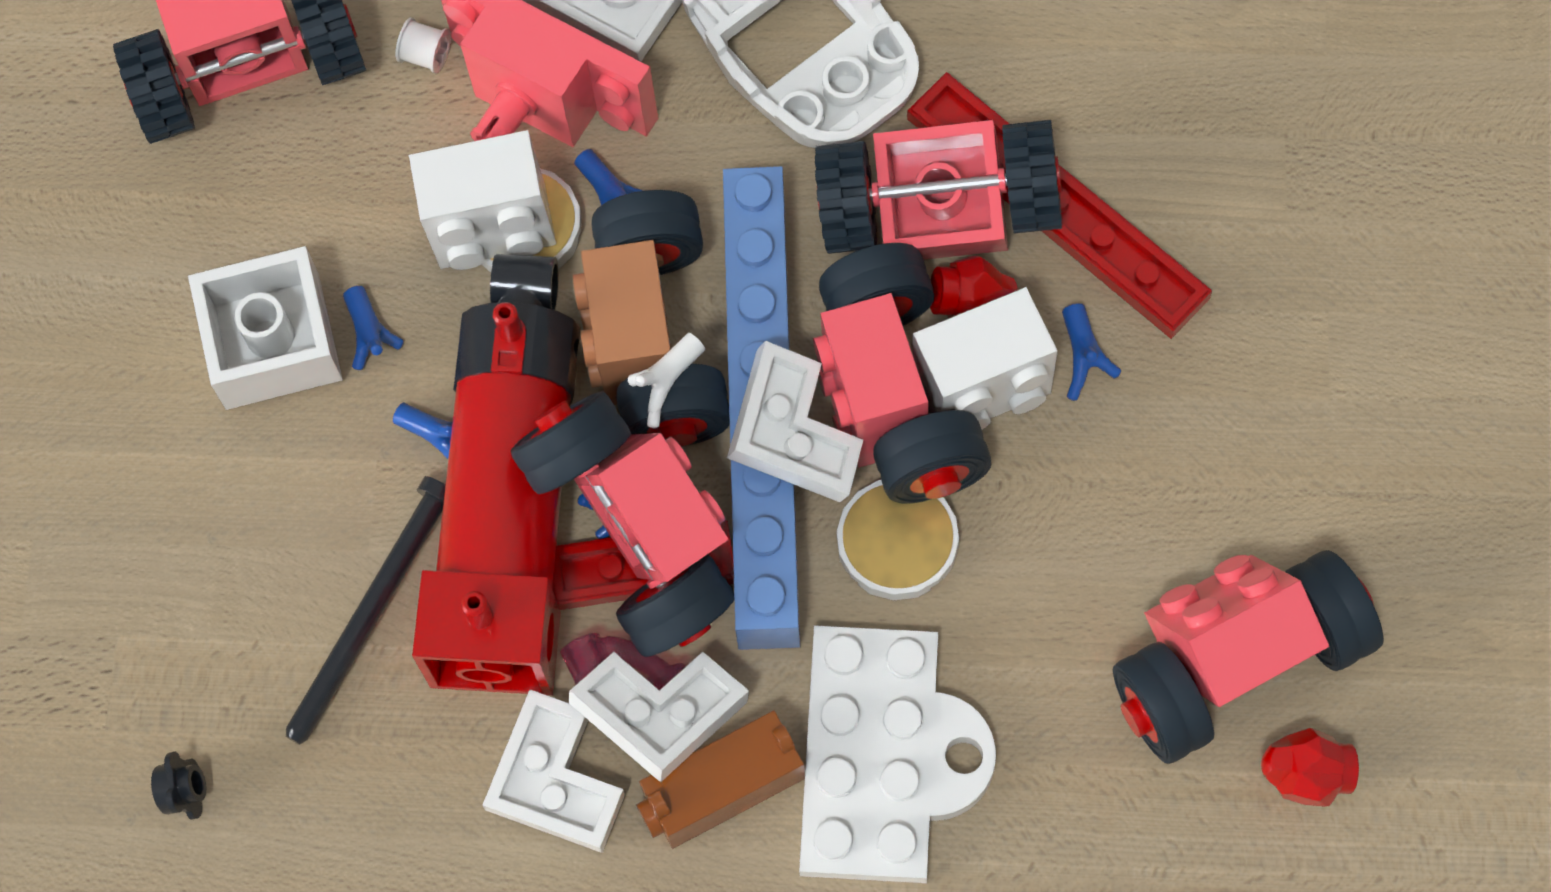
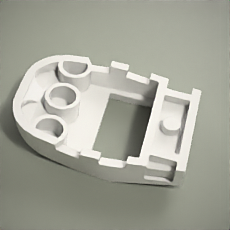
(837, 90)

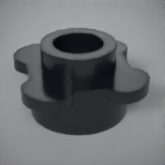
(179, 786)

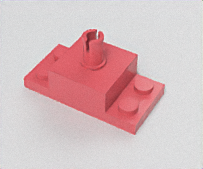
(546, 72)

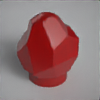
(967, 286)
(1311, 767)

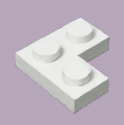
(780, 438)
(657, 725)
(536, 781)

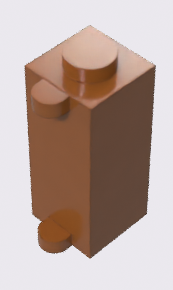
(721, 781)

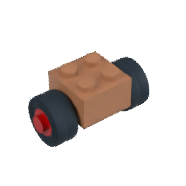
(627, 318)

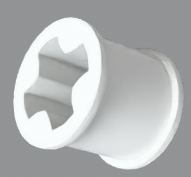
(423, 45)

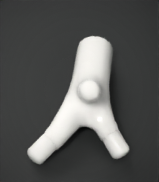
(665, 372)

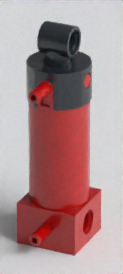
(490, 604)

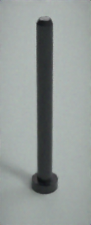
(368, 611)

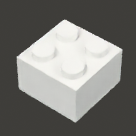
(482, 200)
(264, 328)
(987, 359)

